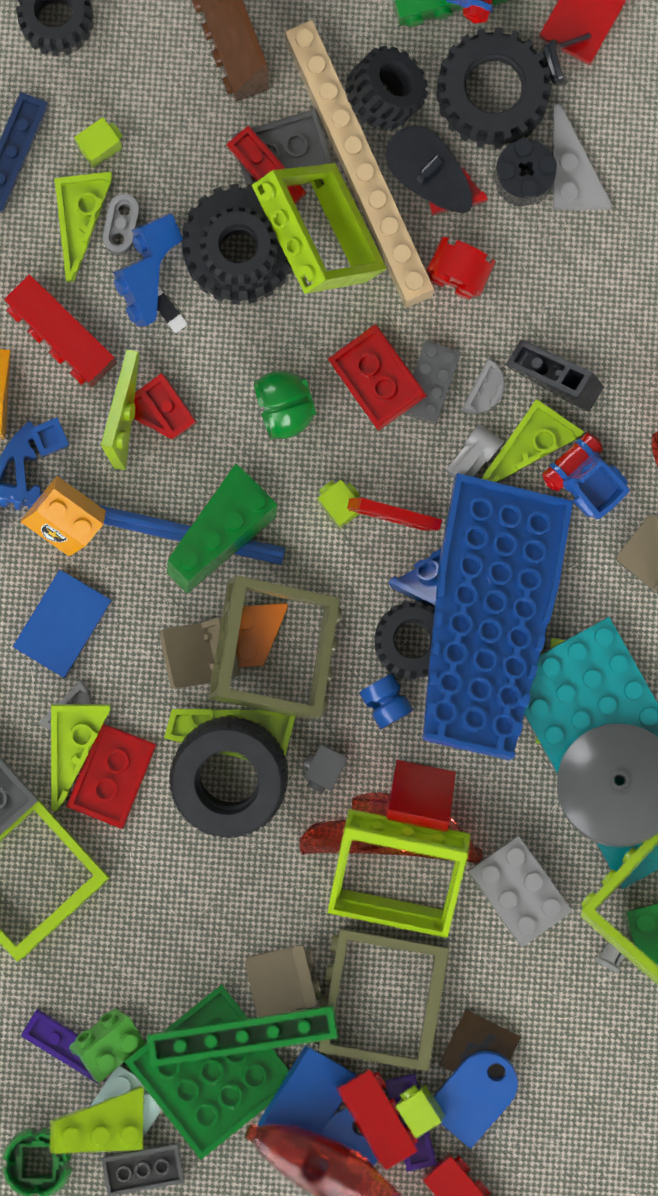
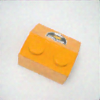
(64, 517)

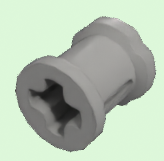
(610, 958)

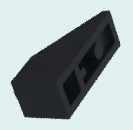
(556, 375)

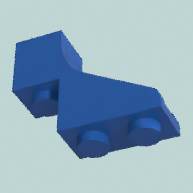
(140, 279)

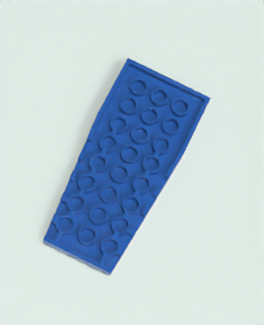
(491, 612)

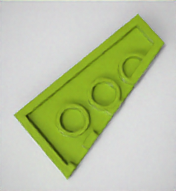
(185, 720)

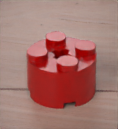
(460, 268)

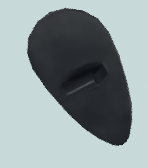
(428, 169)

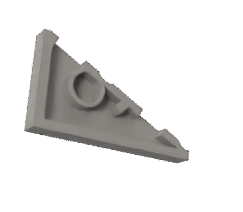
(575, 180)

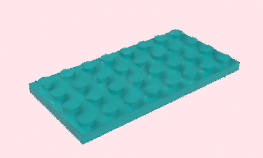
(587, 686)

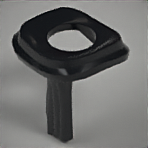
(551, 57)

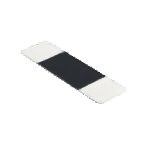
(169, 312)

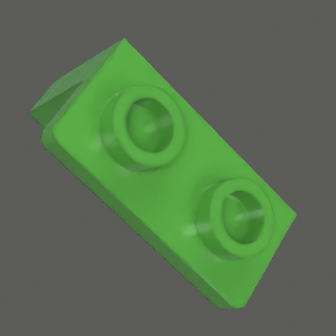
(107, 1044)

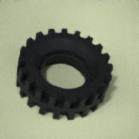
(485, 126)

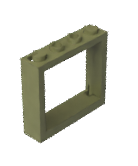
(228, 639)
(333, 977)

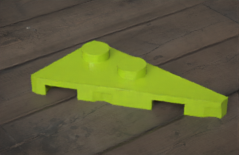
(79, 207)
(121, 414)
(535, 437)
(72, 735)

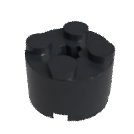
(524, 156)

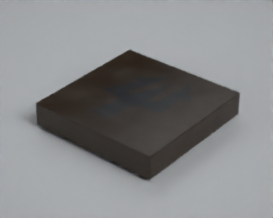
(476, 1035)

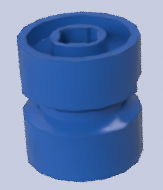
(386, 701)

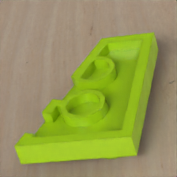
(103, 1127)

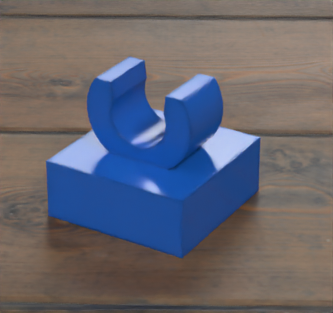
(49, 437)

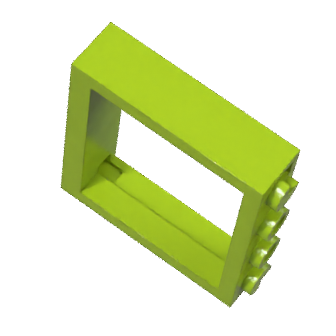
(342, 216)
(408, 837)
(98, 879)
(594, 901)

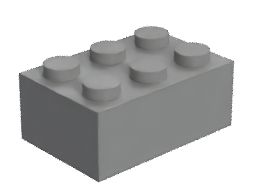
(519, 891)

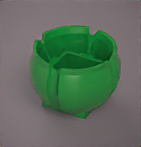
(285, 403)
(15, 1165)

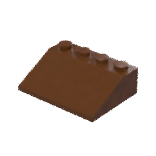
(235, 46)

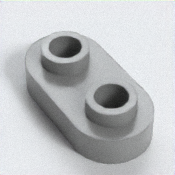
(120, 225)

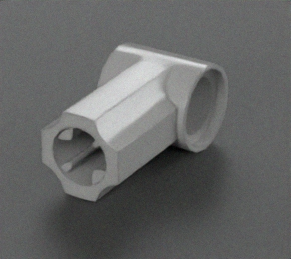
(478, 449)

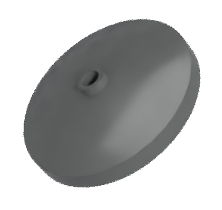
(591, 798)

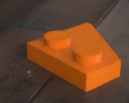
(258, 632)

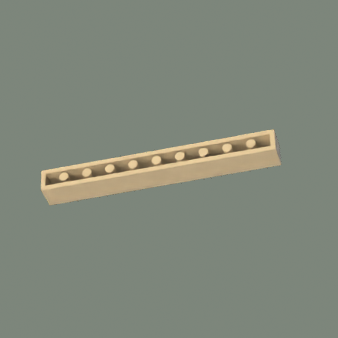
(358, 164)

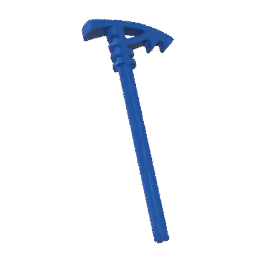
(20, 451)

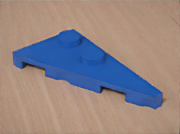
(420, 582)

